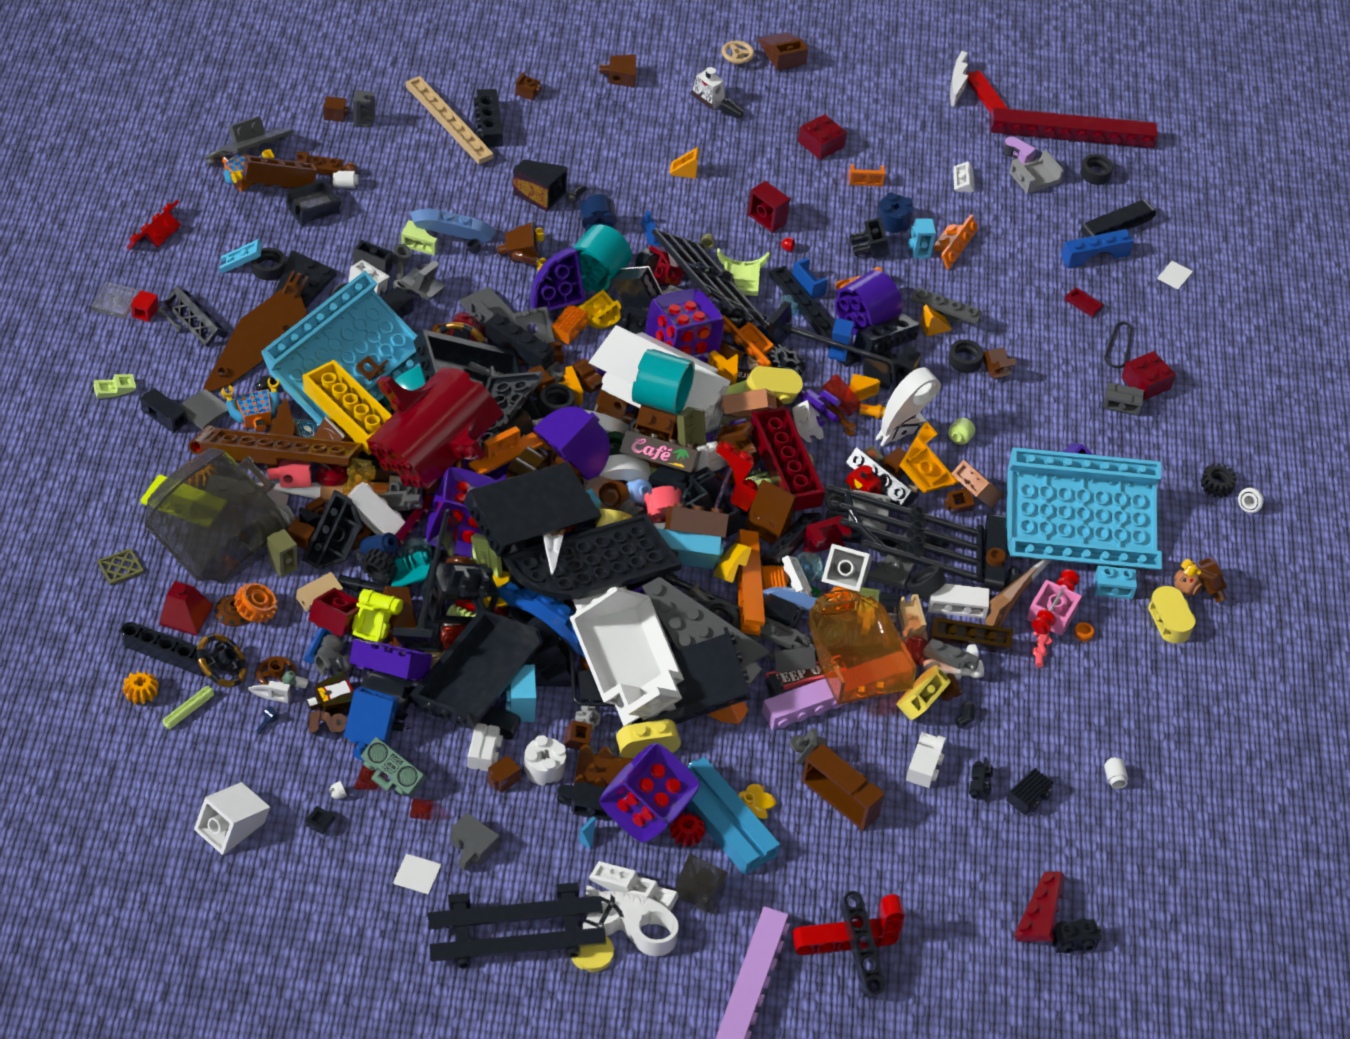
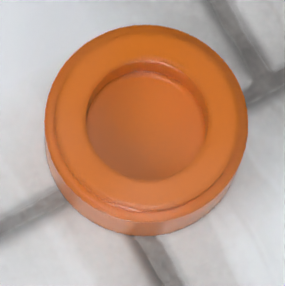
(1084, 632)

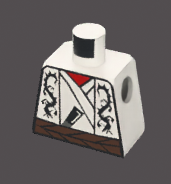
(708, 88)

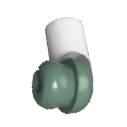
(292, 680)

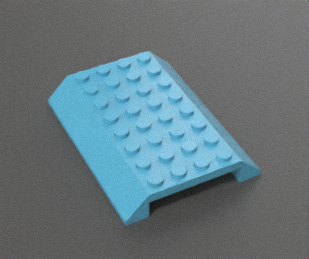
(345, 330)
(1083, 508)

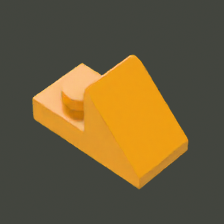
(726, 368)
(571, 380)

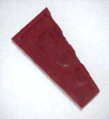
(414, 518)
(1040, 914)

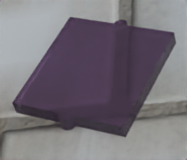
(723, 488)

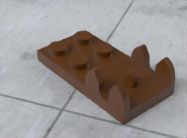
(598, 768)

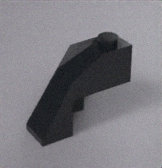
(703, 492)
(550, 659)

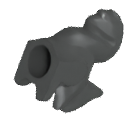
(330, 657)

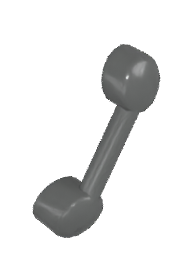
(400, 258)

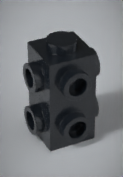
(1076, 936)

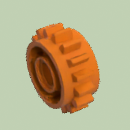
(256, 602)

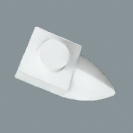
(274, 691)

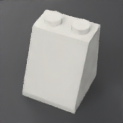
(846, 567)
(230, 816)

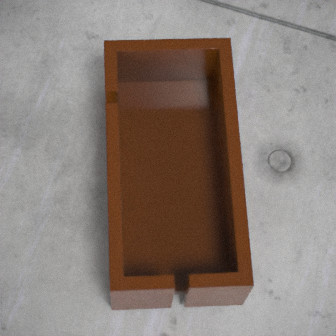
(842, 787)

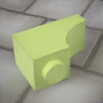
(418, 239)

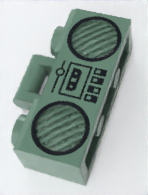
(402, 773)

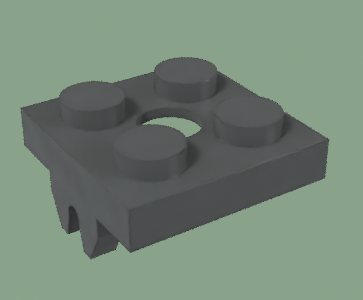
(540, 318)

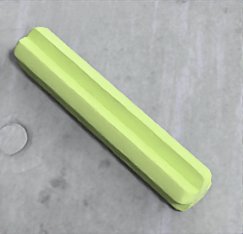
(188, 707)

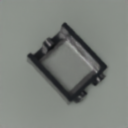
(312, 202)

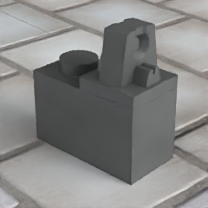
(474, 839)

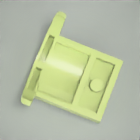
(745, 273)

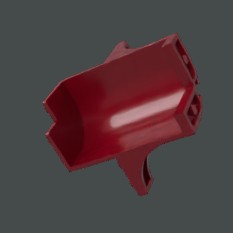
(433, 426)

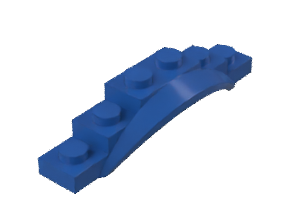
(545, 608)

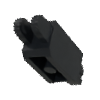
(583, 800)

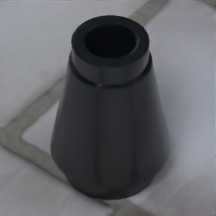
(730, 108)

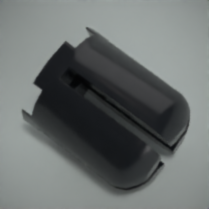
(393, 686)

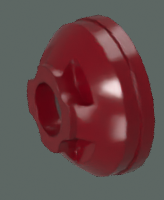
(332, 475)

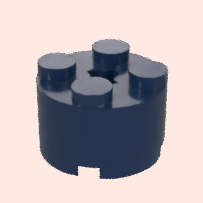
(598, 210)
(895, 212)

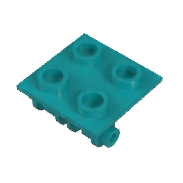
(411, 569)

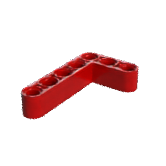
(834, 938)

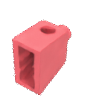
(292, 473)

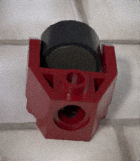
(661, 265)

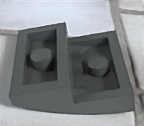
(204, 409)

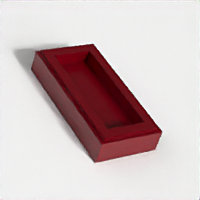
(1084, 302)

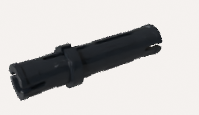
(358, 584)

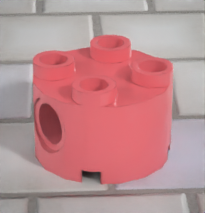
(659, 500)

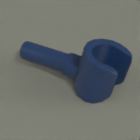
(271, 716)

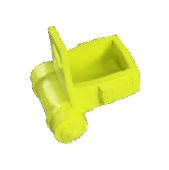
(374, 615)

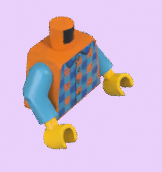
(234, 167)
(253, 408)

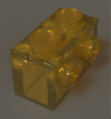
(359, 472)

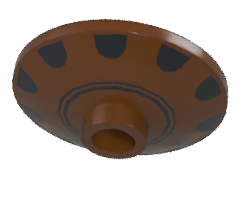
(227, 613)

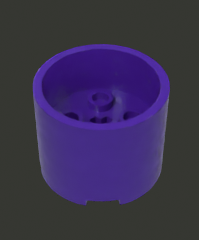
(868, 300)

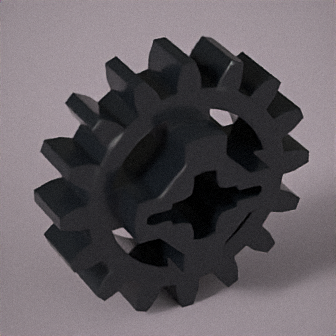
(787, 359)

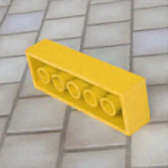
(345, 402)

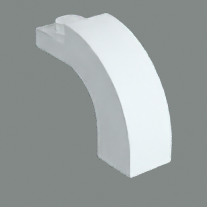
(625, 468)

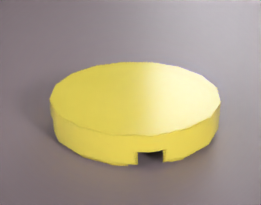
(595, 957)

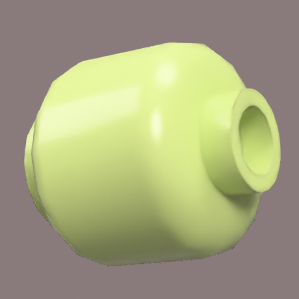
(961, 431)

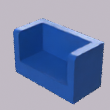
(807, 280)
(841, 333)

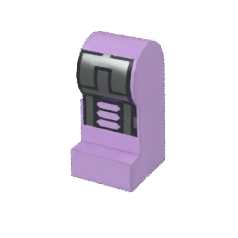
(1018, 150)

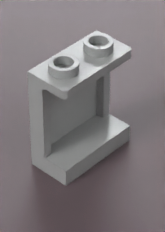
(1037, 173)

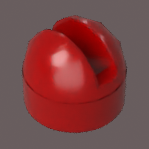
(788, 244)

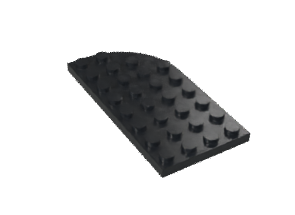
(596, 560)

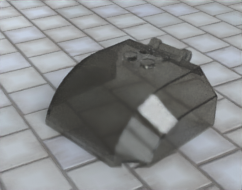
(214, 515)

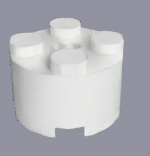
(544, 760)

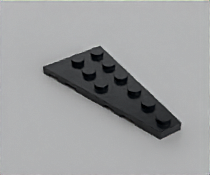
(318, 274)
(510, 394)

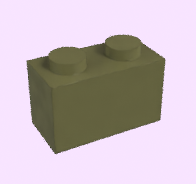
(282, 553)

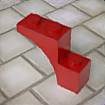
(741, 463)

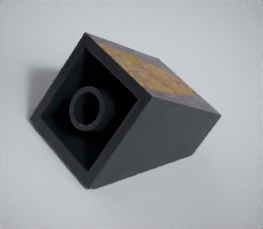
(539, 183)

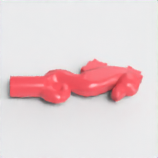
(1041, 651)

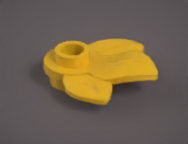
(757, 800)

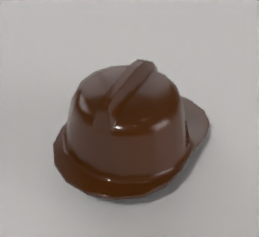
(729, 350)
(609, 491)

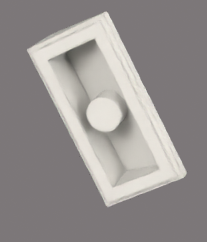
(964, 178)

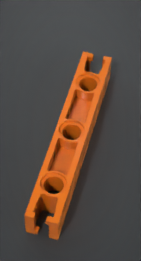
(750, 586)

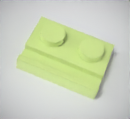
(485, 555)

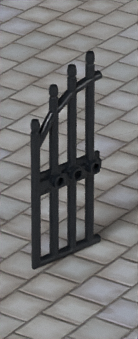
(704, 275)
(916, 533)

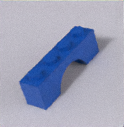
(1078, 251)

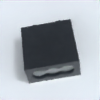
(636, 286)

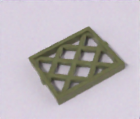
(123, 576)

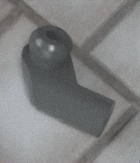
(211, 157)

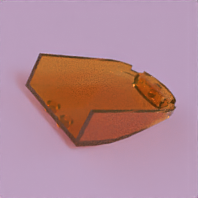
(859, 647)

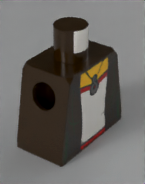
(332, 695)

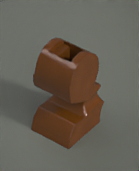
(589, 378)
(335, 723)

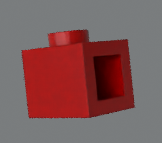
(144, 306)

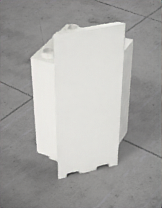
(620, 359)
(628, 653)

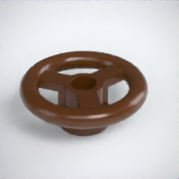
(276, 668)

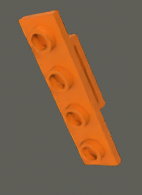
(955, 239)
(751, 339)
(504, 449)

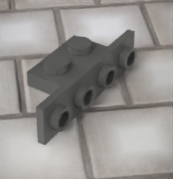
(947, 307)

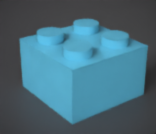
(521, 694)

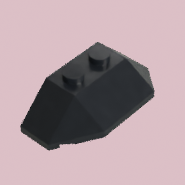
(334, 533)

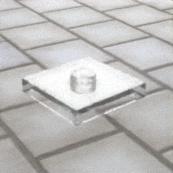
(114, 300)

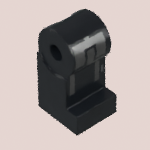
(890, 603)

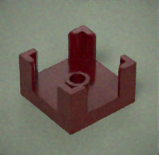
(825, 533)

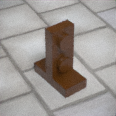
(738, 436)

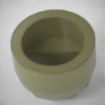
(708, 241)

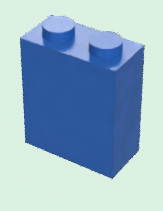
(370, 716)

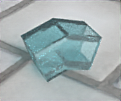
(788, 298)

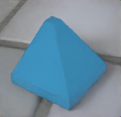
(587, 833)

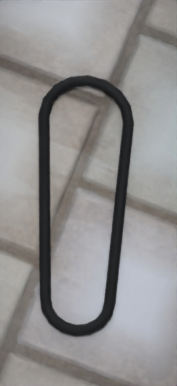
(1128, 345)

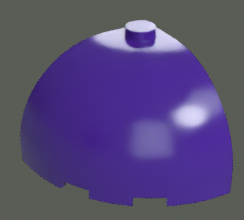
(558, 282)
(576, 439)

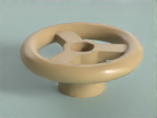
(737, 55)

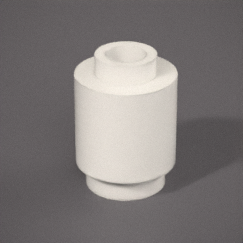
(345, 179)
(1116, 773)

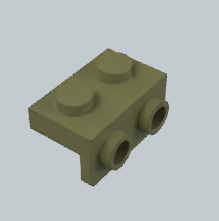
(691, 426)

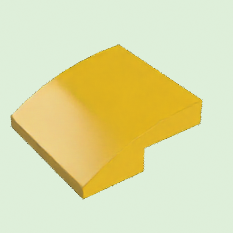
(729, 563)

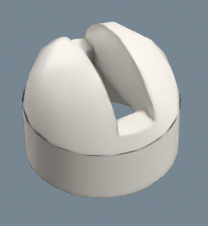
(337, 791)

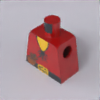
(864, 480)

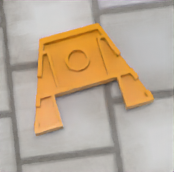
(924, 466)

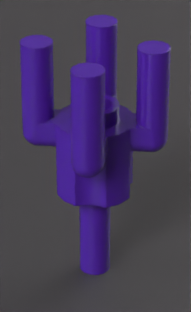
(818, 402)

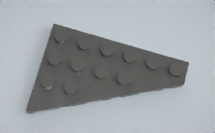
(692, 623)

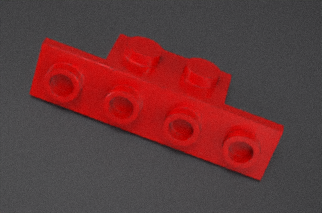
(160, 229)

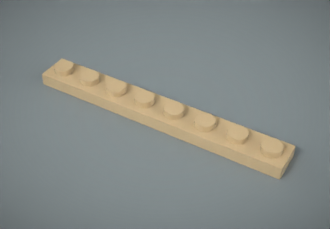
(449, 120)

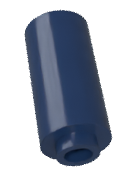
(385, 542)

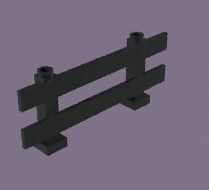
(462, 915)

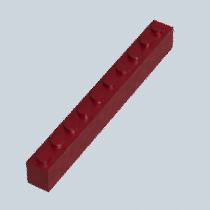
(1073, 127)

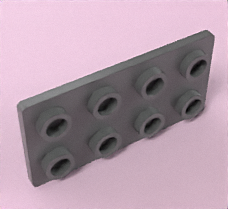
(251, 134)
(485, 305)

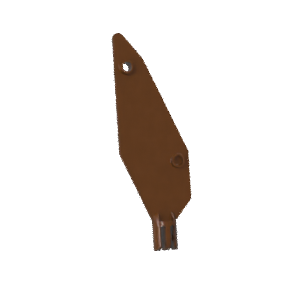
(258, 331)

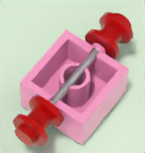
(1055, 604)

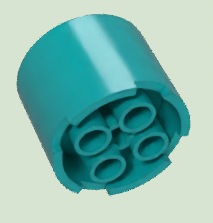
(601, 256)
(663, 381)

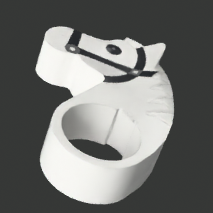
(904, 406)
(630, 913)

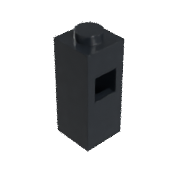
(163, 410)

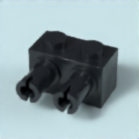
(875, 237)

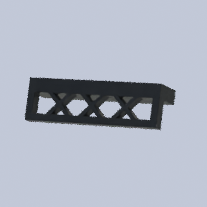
(200, 312)
(790, 540)

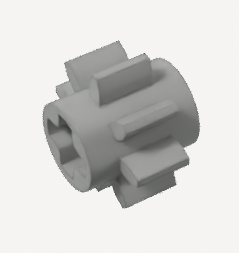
(588, 715)

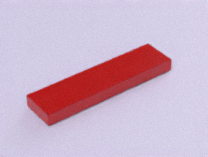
(984, 91)

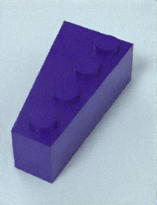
(390, 659)

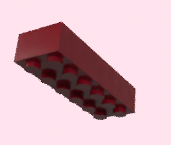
(786, 457)

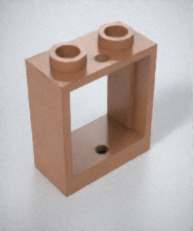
(745, 403)
(977, 483)

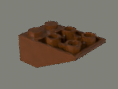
(784, 50)
(658, 423)
(770, 512)

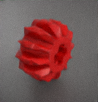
(687, 829)

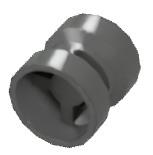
(630, 507)

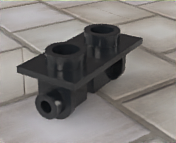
(981, 774)

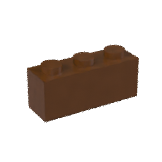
(696, 520)

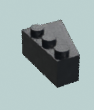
(670, 476)

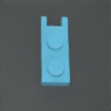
(241, 256)

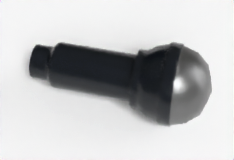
(572, 196)

